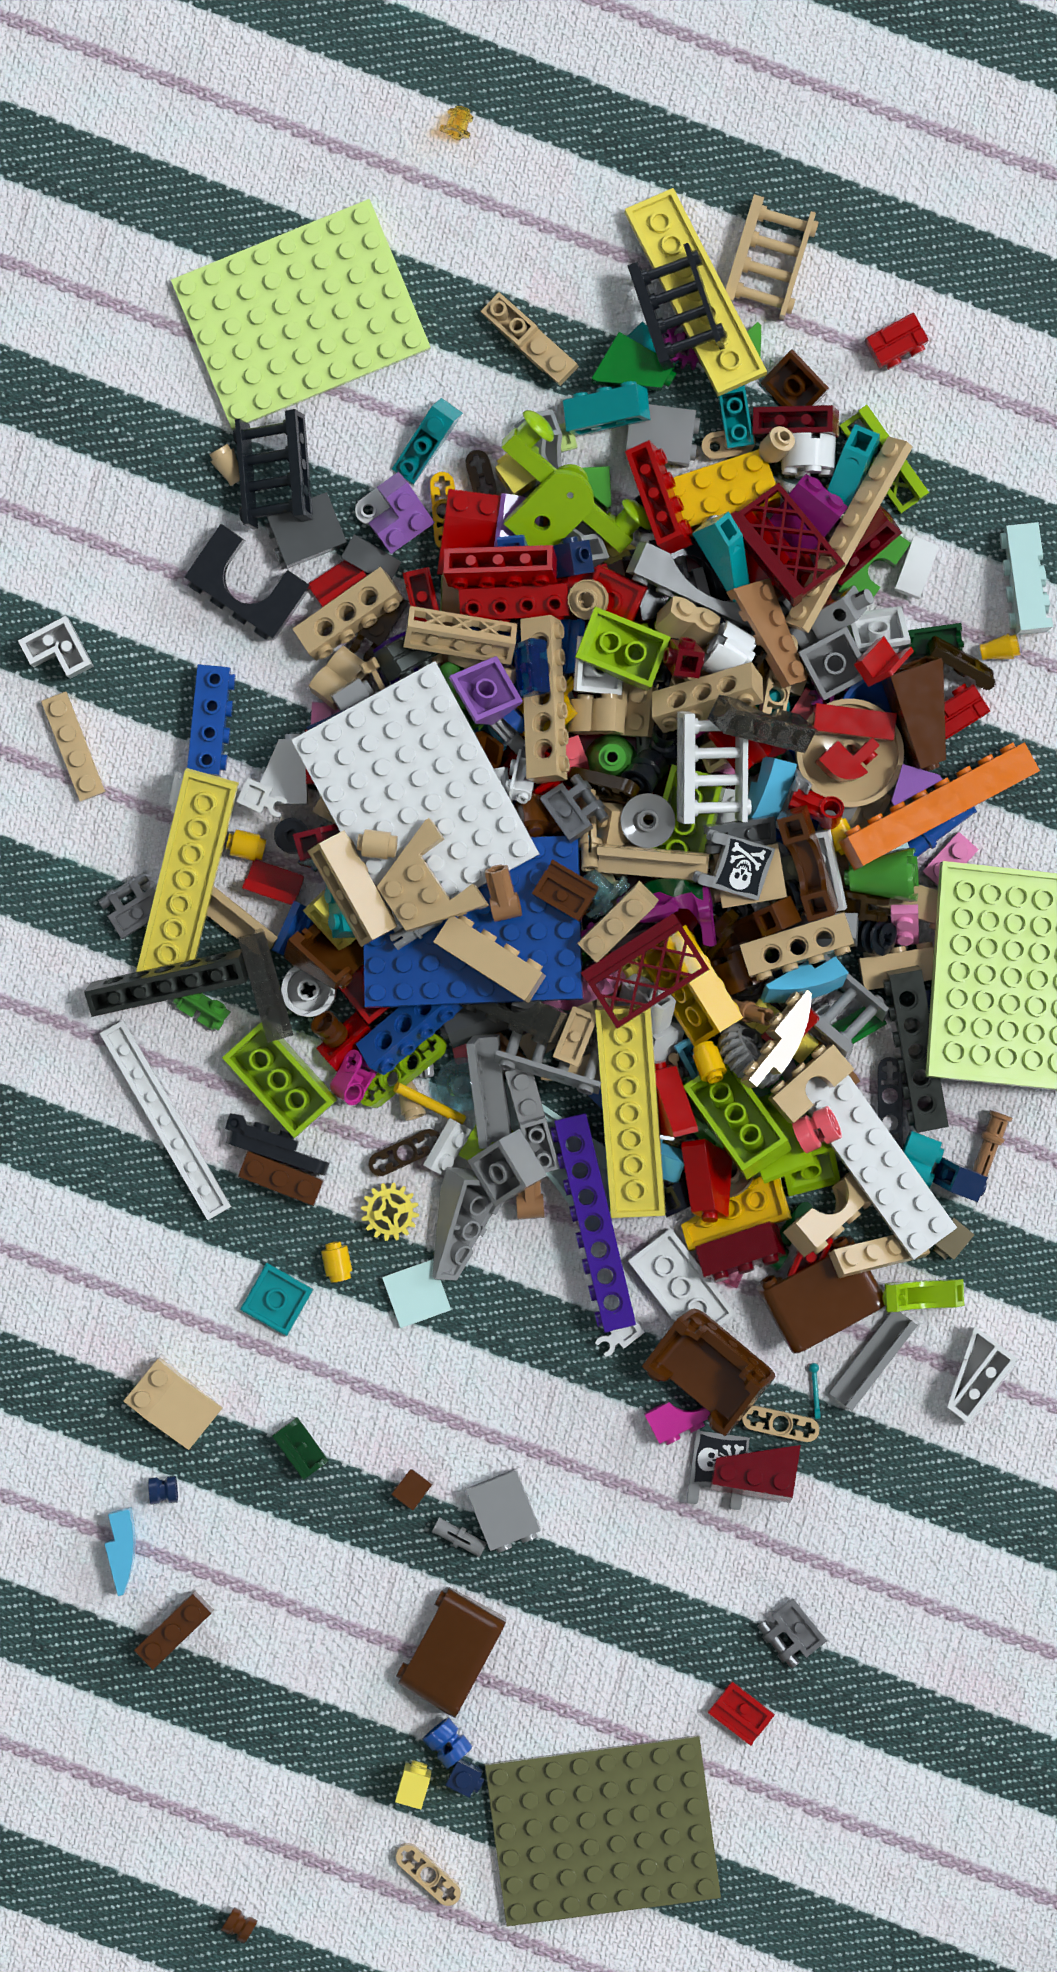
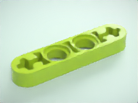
(404, 1074)

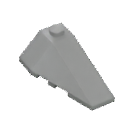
(460, 1221)

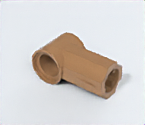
(503, 900)
(530, 1203)

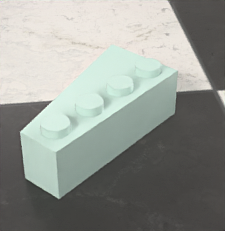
(1026, 579)

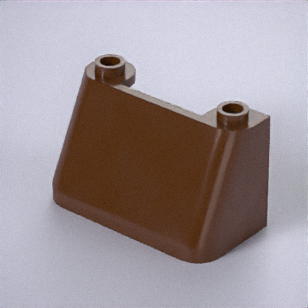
(321, 959)
(818, 1302)
(710, 1368)
(452, 1651)

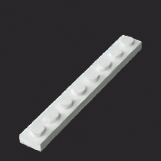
(165, 1119)

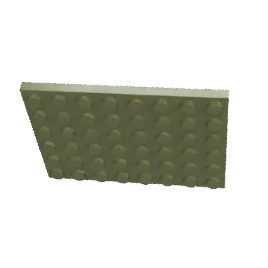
(602, 1830)

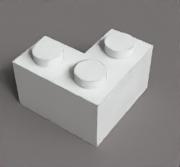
(57, 640)

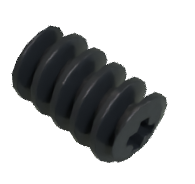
(875, 937)

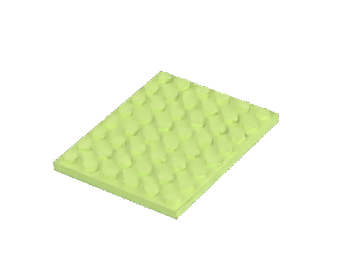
(301, 314)
(994, 977)

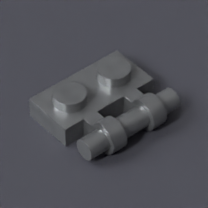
(566, 811)
(134, 914)
(798, 1627)

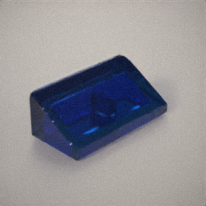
(532, 667)

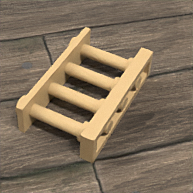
(752, 238)

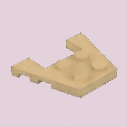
(415, 891)

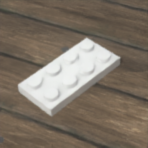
(678, 1279)

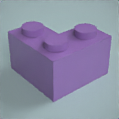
(405, 516)

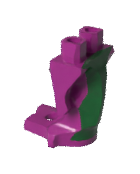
(679, 893)

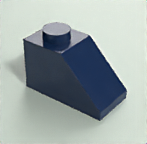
(960, 1179)

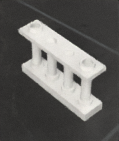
(688, 780)

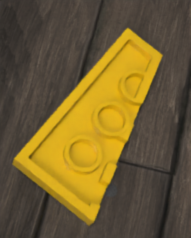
(751, 1208)

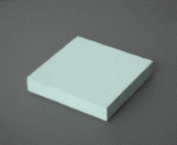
(416, 1294)

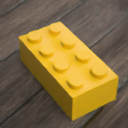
(724, 487)
(704, 1003)

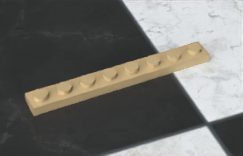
(852, 528)

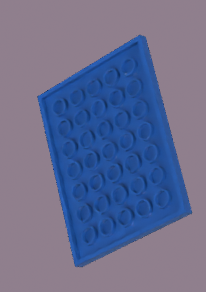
(432, 976)

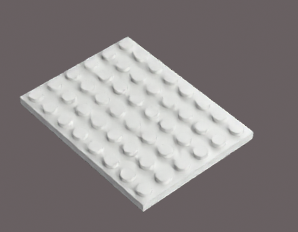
(412, 760)

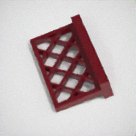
(769, 561)
(630, 951)

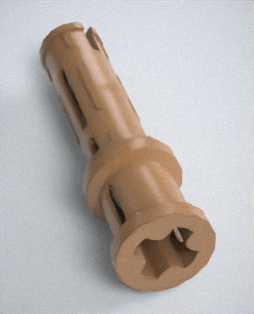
(992, 1138)

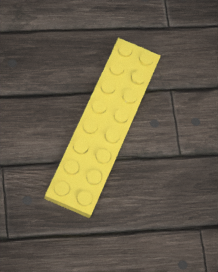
(661, 231)
(188, 870)
(630, 1114)

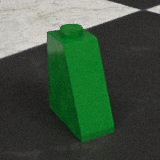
(632, 362)

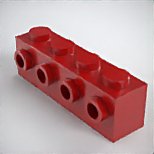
(658, 497)
(500, 566)
(521, 602)

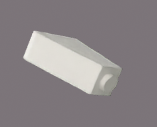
(286, 773)

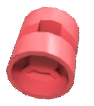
(807, 1129)

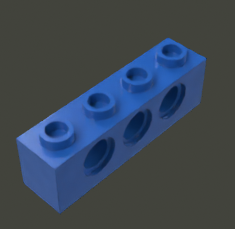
(402, 1034)

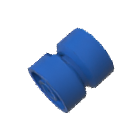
(438, 1738)

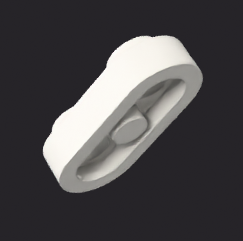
(372, 499)

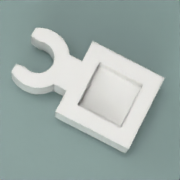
(257, 796)
(622, 1336)

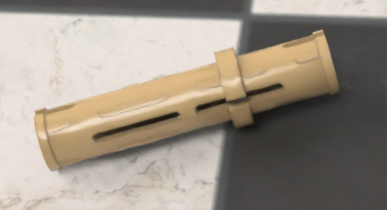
(589, 860)

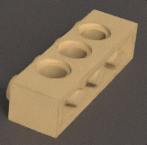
(333, 614)
(701, 694)
(755, 951)

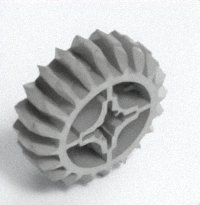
(739, 1047)

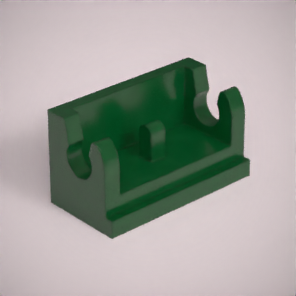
(920, 638)
(300, 1448)

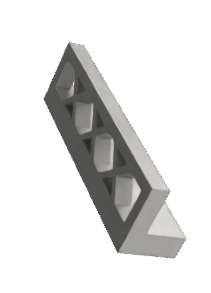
(488, 1089)
(872, 1359)

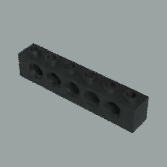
(898, 981)
(166, 982)

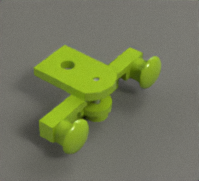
(562, 495)

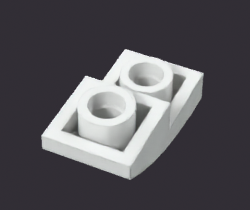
(916, 567)

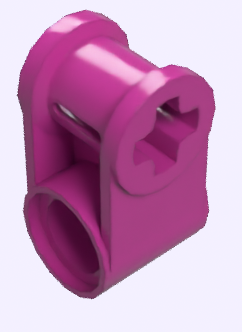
(352, 1078)

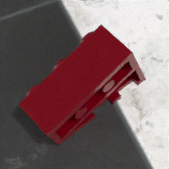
(758, 1474)

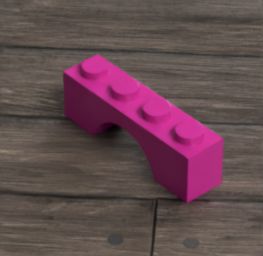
(670, 1421)

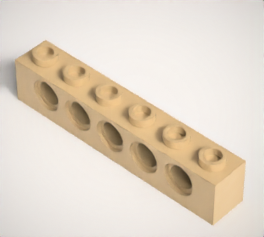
(536, 714)

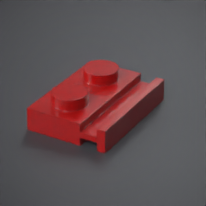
(741, 1713)

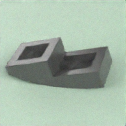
(369, 557)

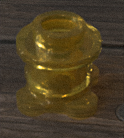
(457, 123)

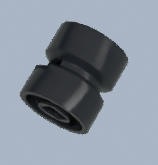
(647, 770)
(284, 834)

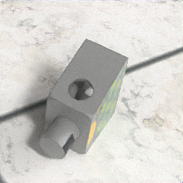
(841, 611)

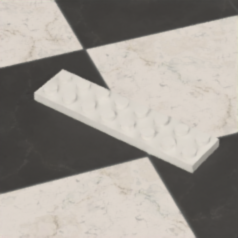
(882, 1168)

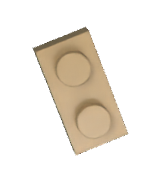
(575, 1036)

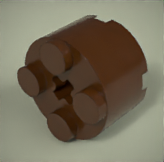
(733, 972)

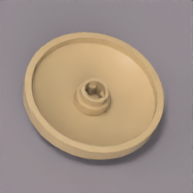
(882, 770)

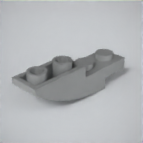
(532, 1117)

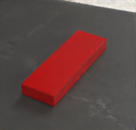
(854, 722)

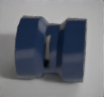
(163, 1490)

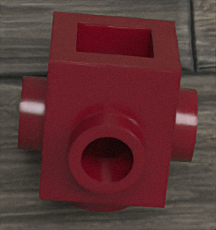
(684, 658)

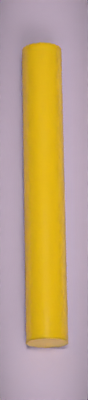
(429, 1102)

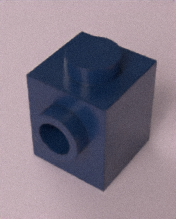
(573, 557)
(465, 1778)

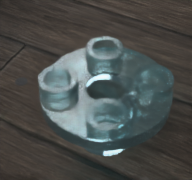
(606, 893)
(454, 1085)

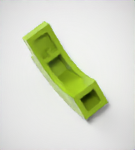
(923, 1294)

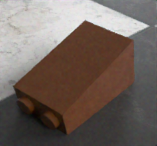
(918, 699)

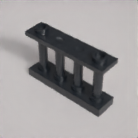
(659, 326)
(297, 479)

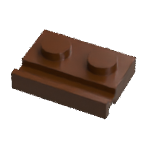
(565, 890)

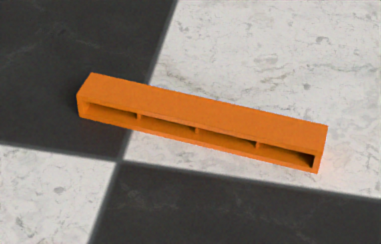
(939, 806)

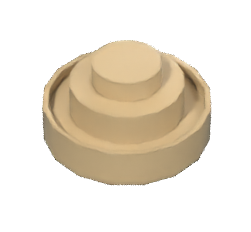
(585, 596)

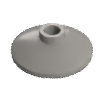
(646, 834)

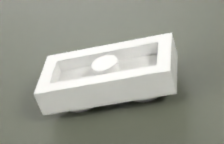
(447, 1147)

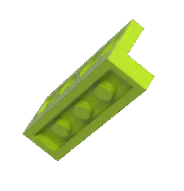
(906, 472)

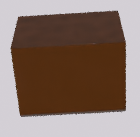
(794, 382)

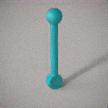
(814, 1368)

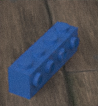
(209, 719)

